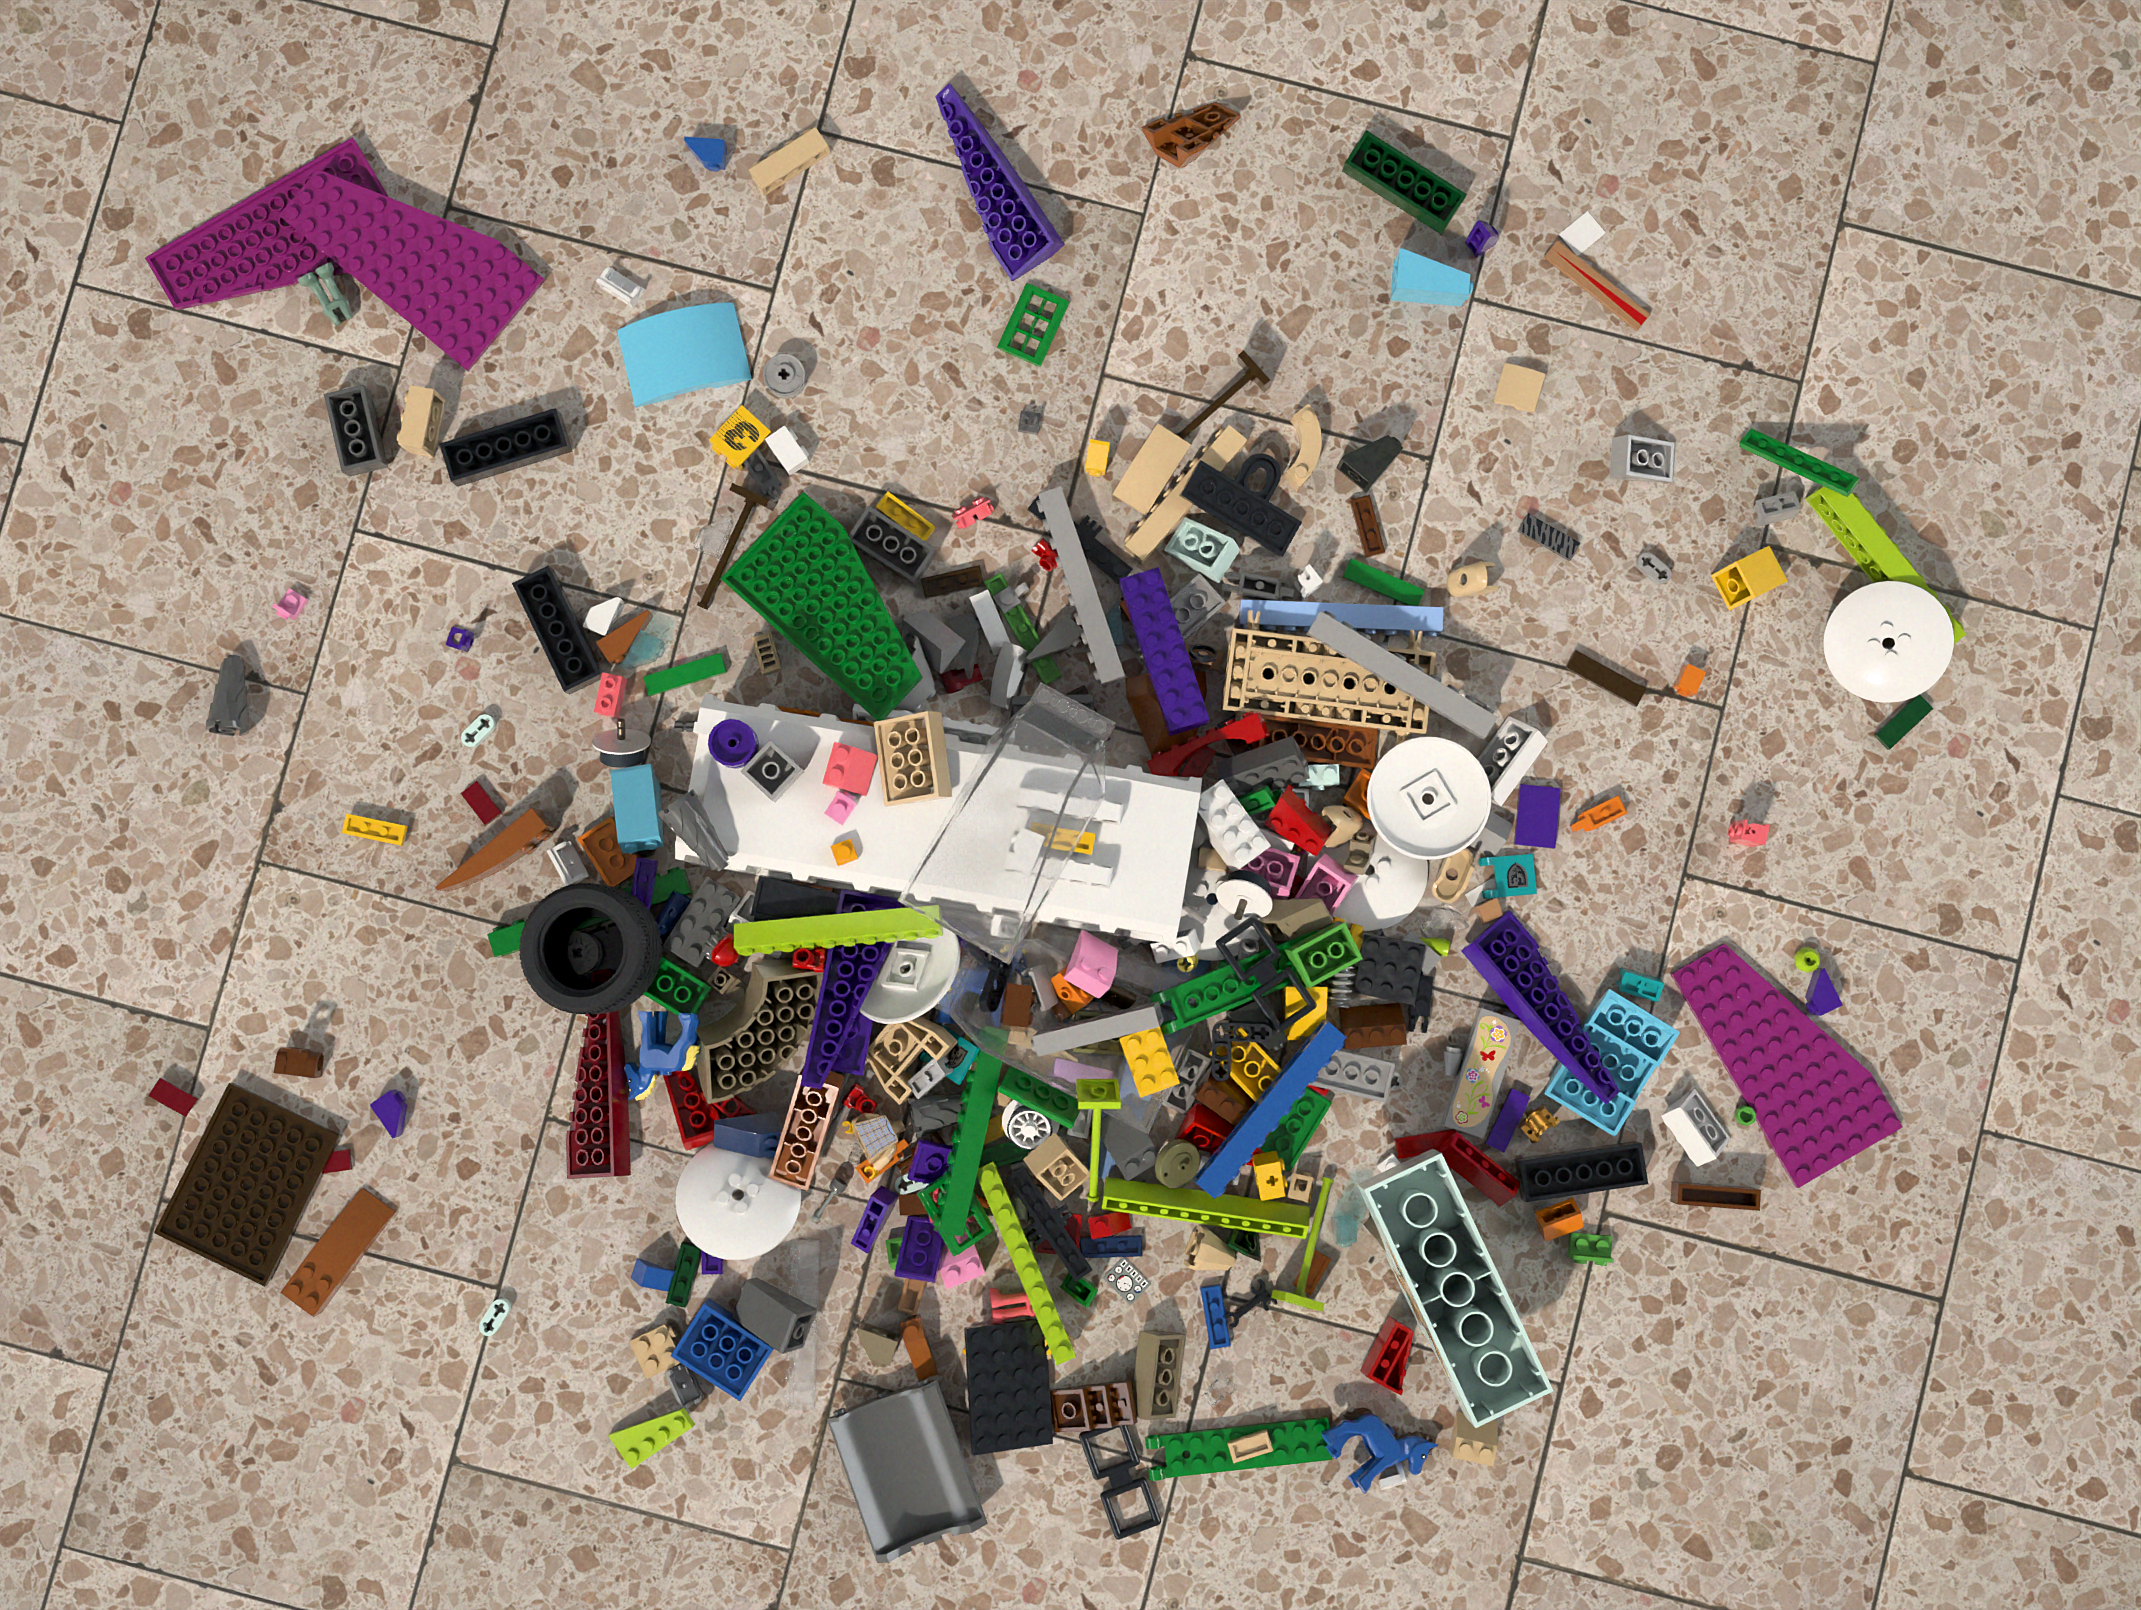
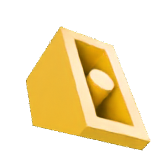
(1097, 457)

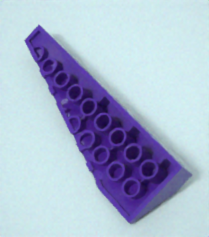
(1010, 214)
(1520, 976)
(843, 989)

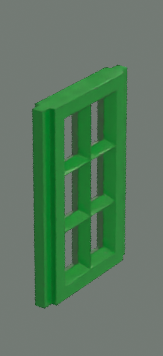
(1050, 331)
(976, 1210)

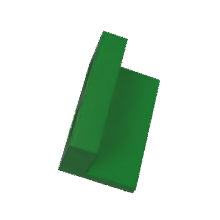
(1259, 799)

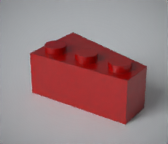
(1298, 823)
(1389, 1356)

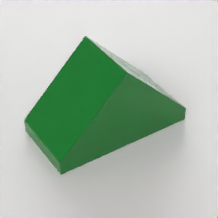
(1081, 1291)

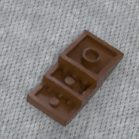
(1093, 1406)

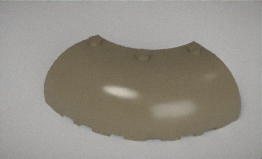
(759, 1030)

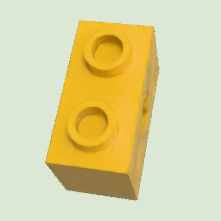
(1269, 1176)

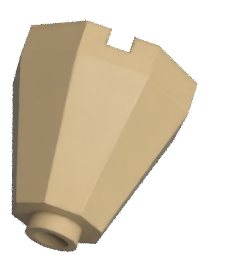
(1208, 1251)

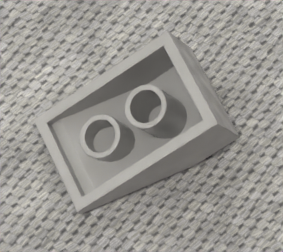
(1641, 459)

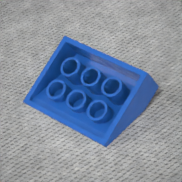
(722, 1350)

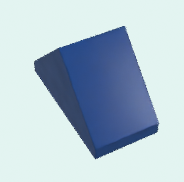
(652, 1275)

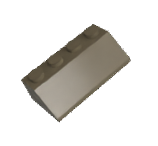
(1157, 1374)

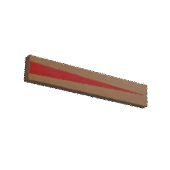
(1597, 286)

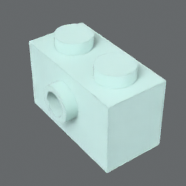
(1321, 777)

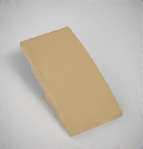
(1151, 469)

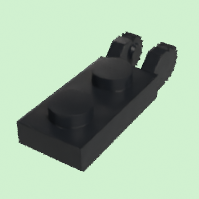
(1422, 1004)

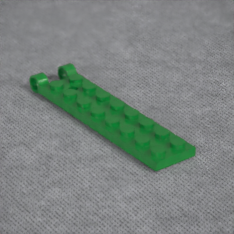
(1218, 990)
(1291, 1442)

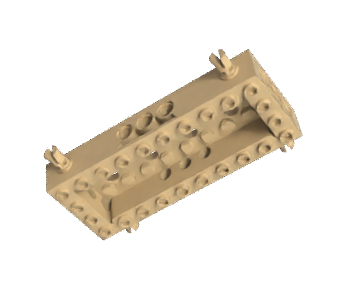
(1326, 697)

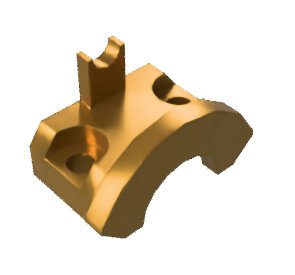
(1538, 1123)

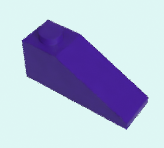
(1481, 238)
(874, 1218)

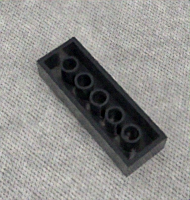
(505, 447)
(558, 630)
(1581, 1171)

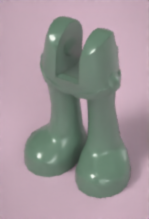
(326, 274)

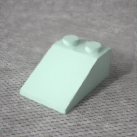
(1202, 549)

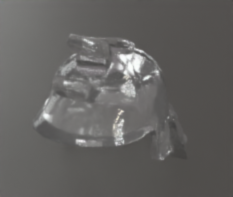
(1442, 918)

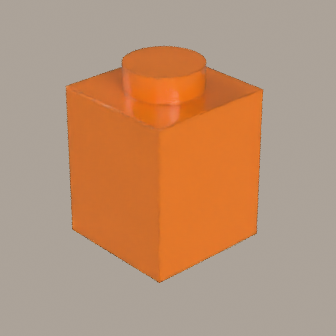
(1688, 680)

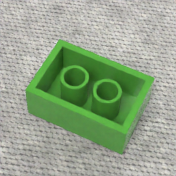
(1323, 954)

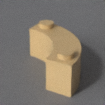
(1310, 445)

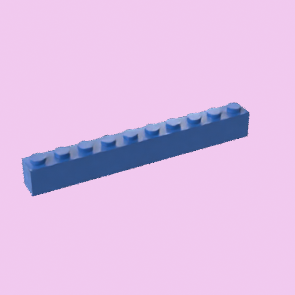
(1269, 1108)

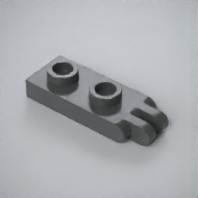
(763, 473)

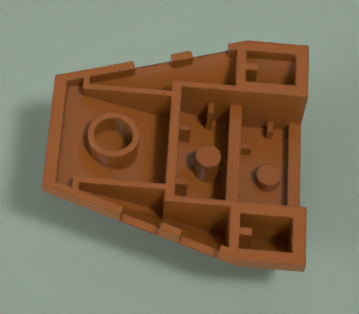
(1188, 136)
(1148, 714)

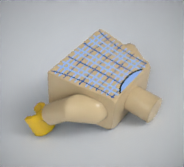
(876, 1138)

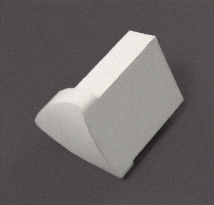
(1394, 1480)

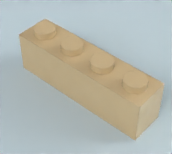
(789, 161)

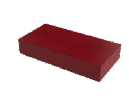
(481, 803)
(339, 1161)

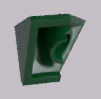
(1245, 1242)

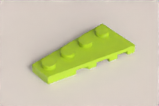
(644, 1439)

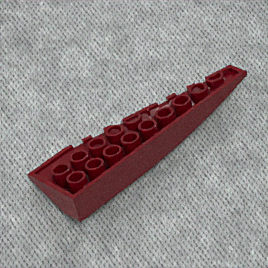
(600, 1117)

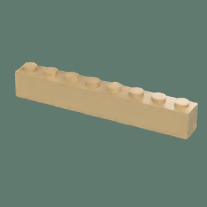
(1174, 508)

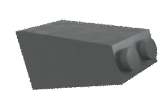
(774, 1315)

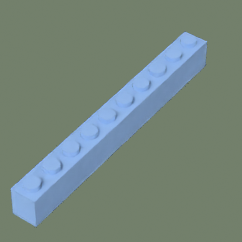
(1363, 617)

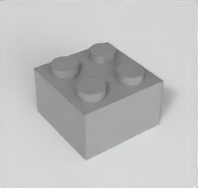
(772, 771)

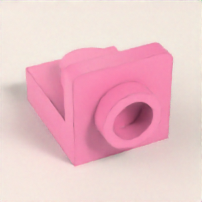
(290, 605)
(841, 807)

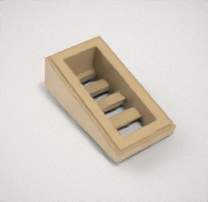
(773, 668)

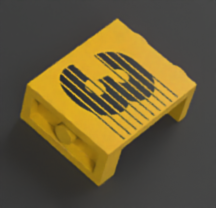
(739, 437)

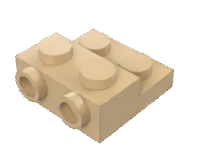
(655, 1349)

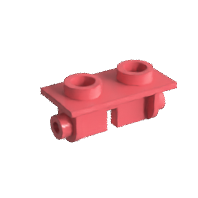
(965, 514)

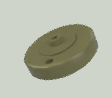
(1177, 1163)

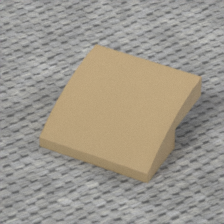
(1519, 387)

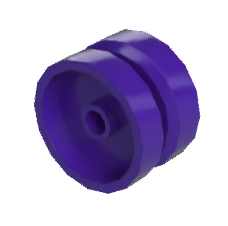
(733, 730)

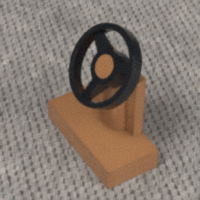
(1204, 656)

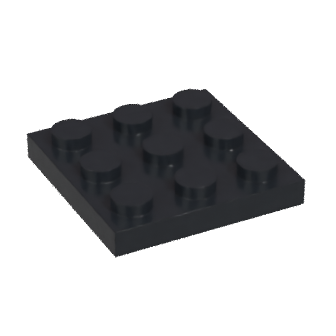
(1390, 968)

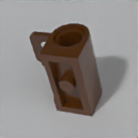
(299, 1062)

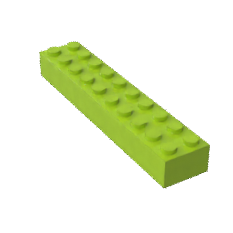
(1869, 543)

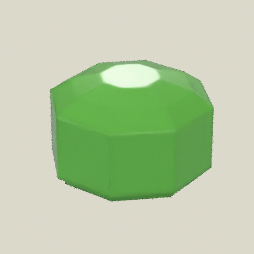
(1745, 1115)

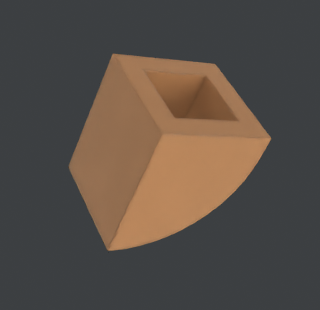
(1488, 910)

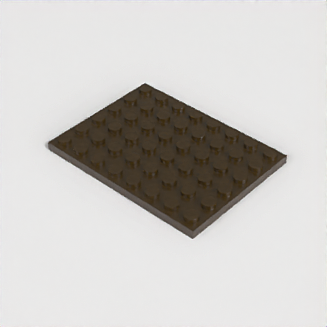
(247, 1184)

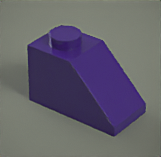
(1821, 994)
(391, 1111)

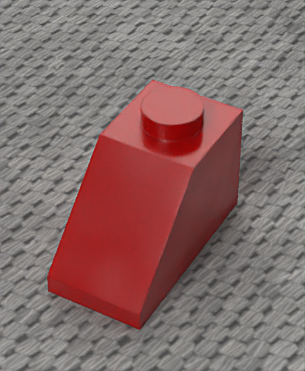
(1108, 1223)

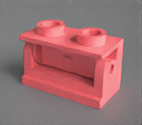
(610, 695)
(1748, 834)

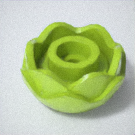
(1801, 962)

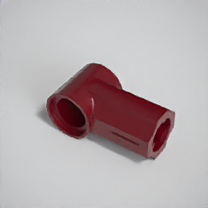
(957, 679)

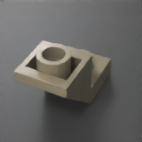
(1360, 853)
(727, 984)

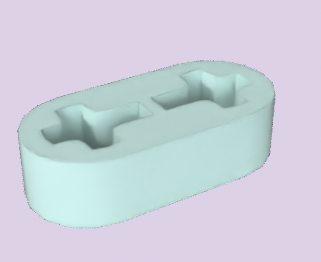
(475, 727)
(910, 1188)
(491, 1314)

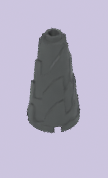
(229, 705)
(691, 824)
(933, 1112)

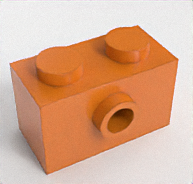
(1070, 994)
(1559, 1219)

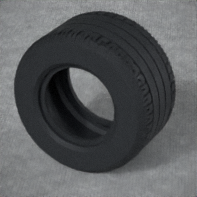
(546, 948)

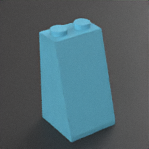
(1428, 281)
(637, 808)

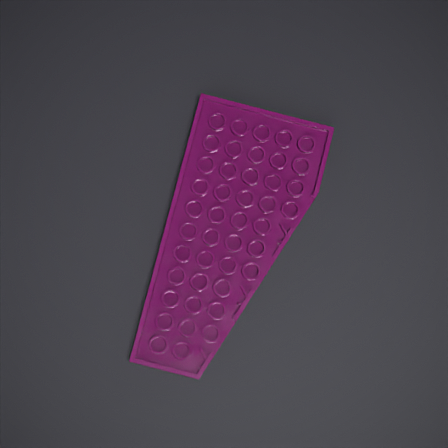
(250, 244)
(427, 269)
(1802, 1084)

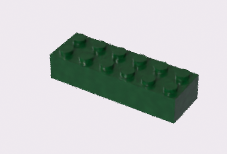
(1404, 182)

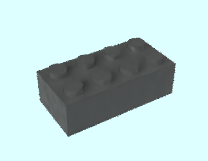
(356, 430)
(892, 545)
(1268, 765)
(703, 916)

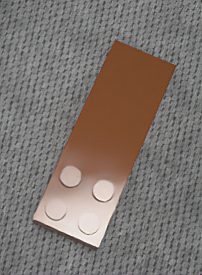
(1324, 742)
(506, 848)
(805, 1131)
(337, 1253)

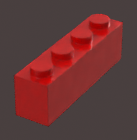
(1479, 1169)

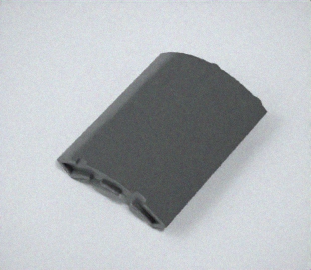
(906, 1469)

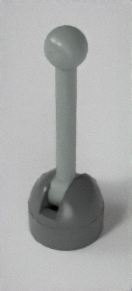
(837, 1187)

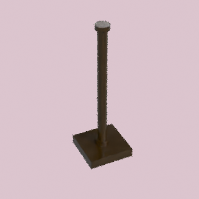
(1252, 373)
(751, 500)

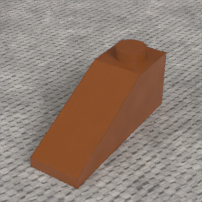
(618, 643)
(918, 1346)

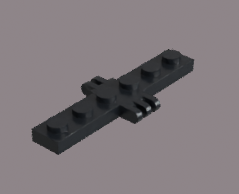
(1092, 548)
(1048, 1224)

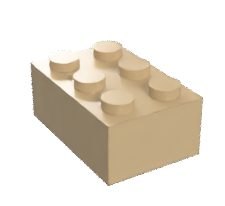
(421, 421)
(1057, 1166)

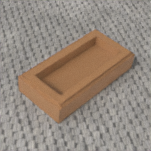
(911, 1296)

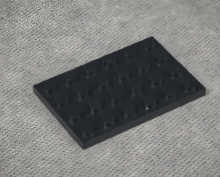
(1008, 1386)

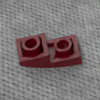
(172, 1097)

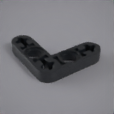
(999, 971)
(1226, 1040)

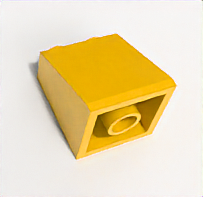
(1749, 578)
(1293, 1001)

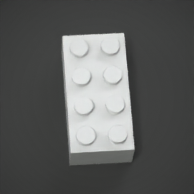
(1229, 827)

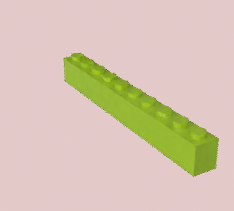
(833, 930)
(1202, 1208)
(1025, 1263)

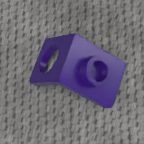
(465, 642)

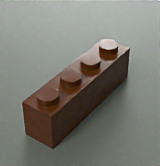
(1715, 1196)

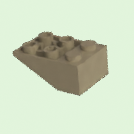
(1295, 918)

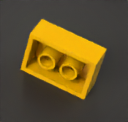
(1149, 1061)

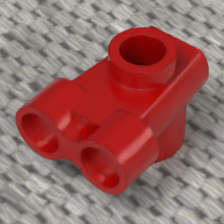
(1046, 554)
(814, 959)
(856, 1098)

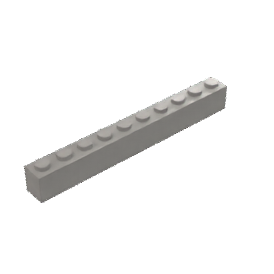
(1081, 586)
(1402, 675)

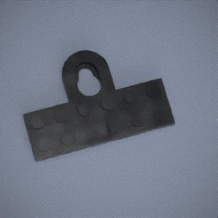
(1239, 506)

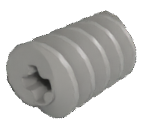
(1340, 988)

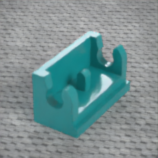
(1640, 984)

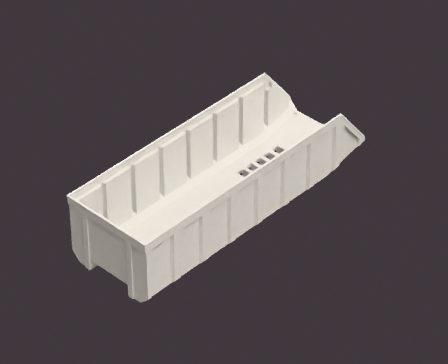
(1137, 857)

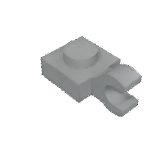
(1008, 598)

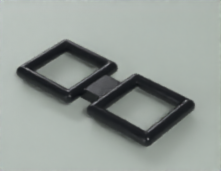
(1266, 974)
(1120, 1482)

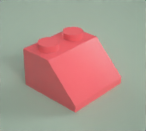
(850, 769)

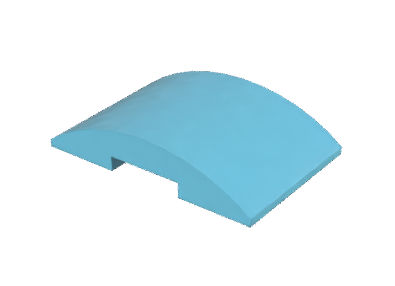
(683, 352)
(1629, 1047)

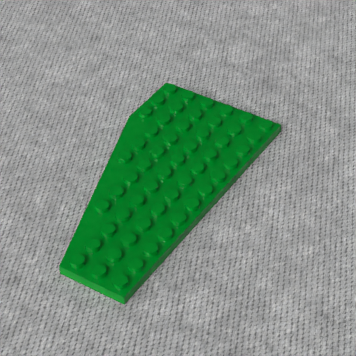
(823, 601)

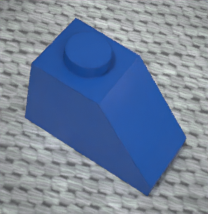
(708, 151)

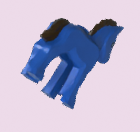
(1380, 1444)

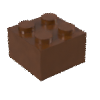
(1016, 1007)

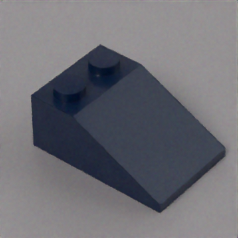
(748, 1135)

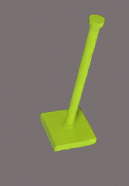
(1096, 1095)
(1298, 1296)

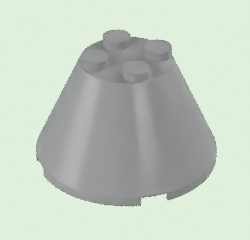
(925, 687)

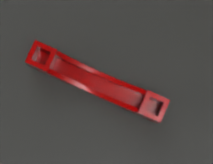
(1249, 728)

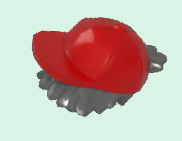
(721, 948)

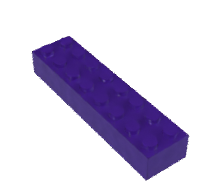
(1164, 651)

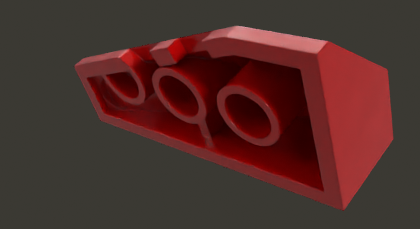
(691, 1110)
(1206, 1130)

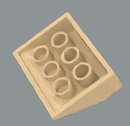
(913, 758)

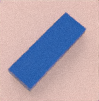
(1214, 1311)

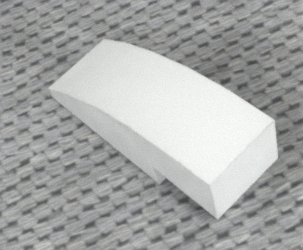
(989, 621)
(1007, 674)

